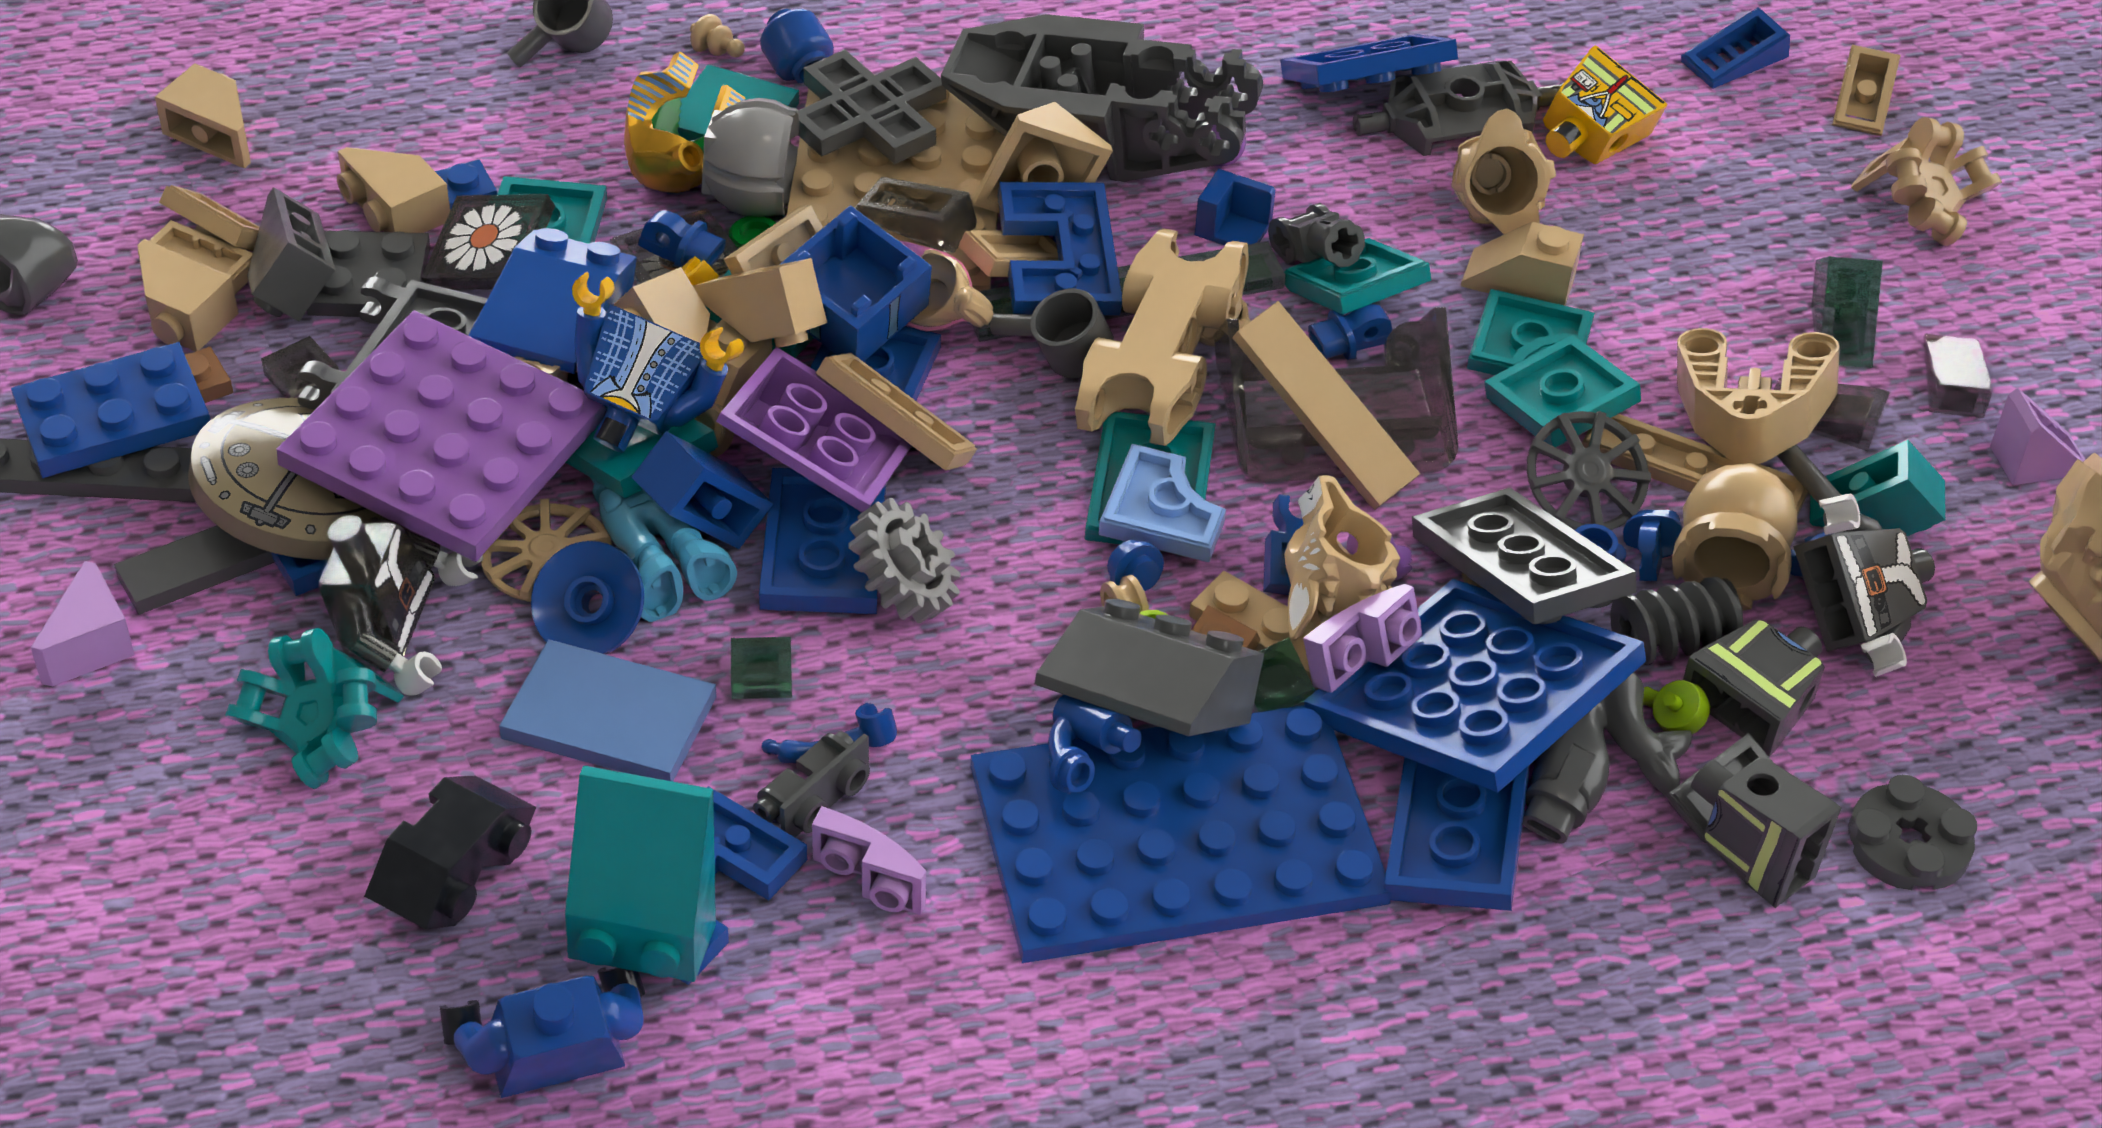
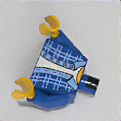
(642, 369)

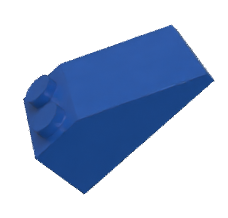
(533, 301)

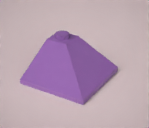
(815, 430)

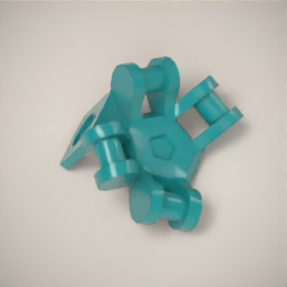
(315, 711)

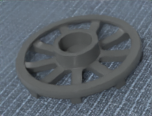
(1588, 470)

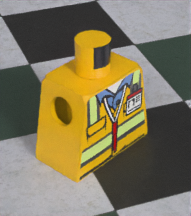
(1600, 110)

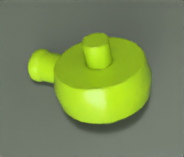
(1678, 706)

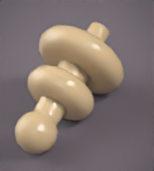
(717, 38)

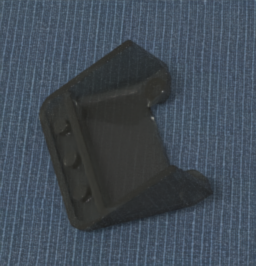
(1406, 396)

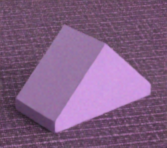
(2031, 442)
(82, 631)

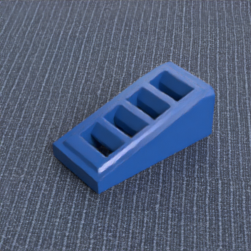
(1771, 47)

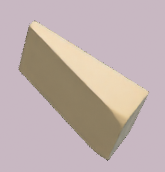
(1866, 89)

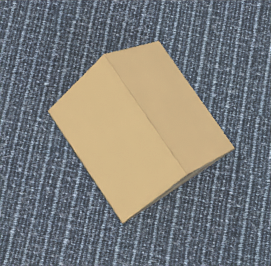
(1044, 147)

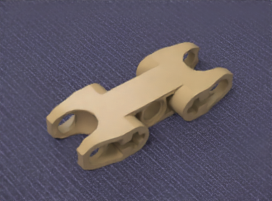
(1155, 359)

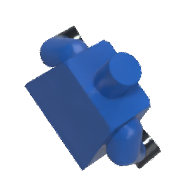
(550, 1031)

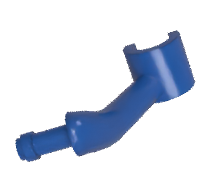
(878, 726)

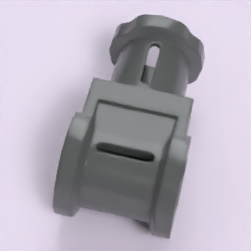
(1315, 236)

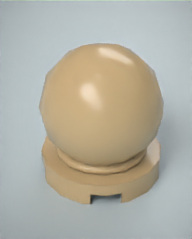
(1738, 530)

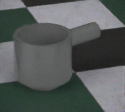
(570, 23)
(1062, 326)

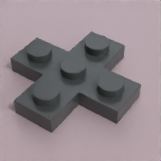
(870, 106)

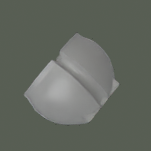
(751, 157)

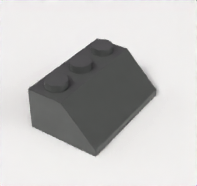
(1154, 669)

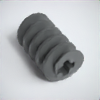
(1679, 616)

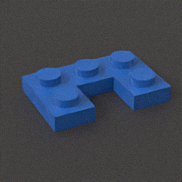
(1084, 241)
(752, 855)

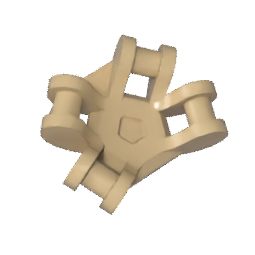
(1928, 184)

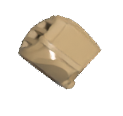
(1502, 174)

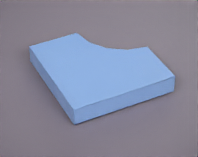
(1160, 507)

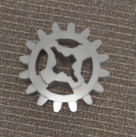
(904, 560)

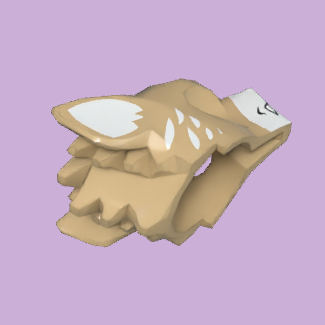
(1318, 566)

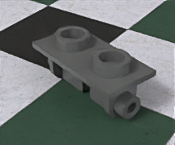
(833, 768)

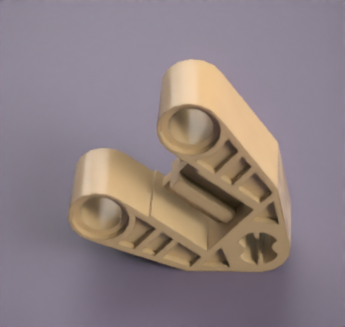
(1753, 420)

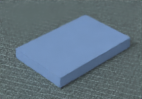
(608, 711)

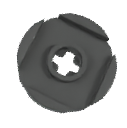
(1909, 804)

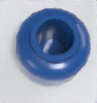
(794, 42)

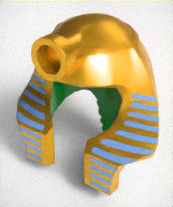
(651, 137)

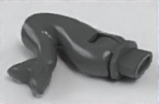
(1576, 767)

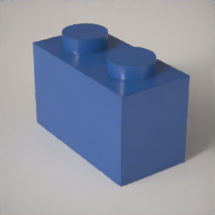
(701, 490)

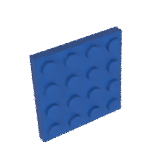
(1480, 687)

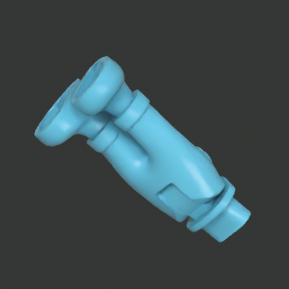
(632, 527)

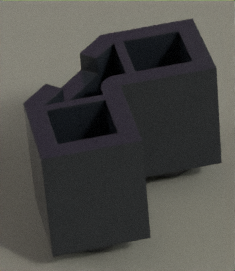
(433, 866)

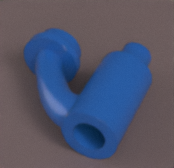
(1092, 724)

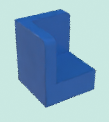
(1234, 209)

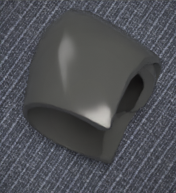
(32, 262)

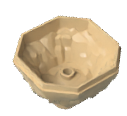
(2073, 554)

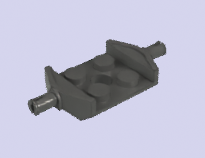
(1429, 111)

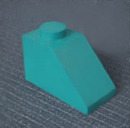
(1893, 488)

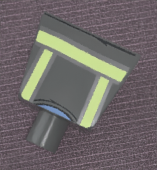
(1759, 679)
(1766, 825)

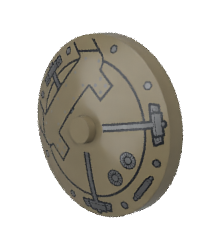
(254, 498)

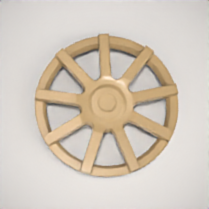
(540, 544)

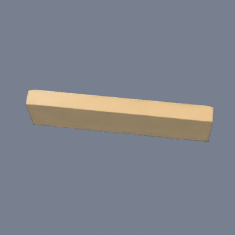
(1326, 405)
(1679, 459)

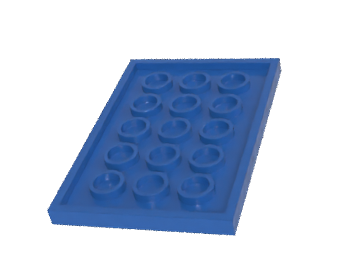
(1179, 836)

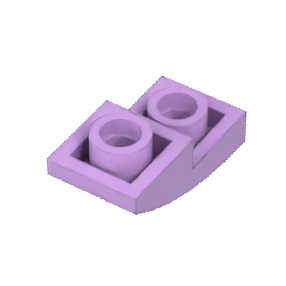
(1367, 631)
(888, 871)

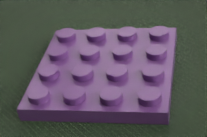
(442, 435)

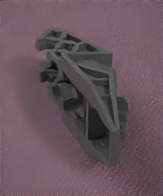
(1112, 84)

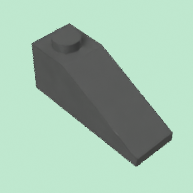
(289, 257)

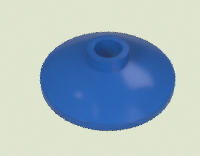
(568, 584)

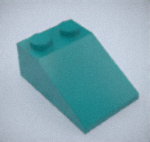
(641, 874)

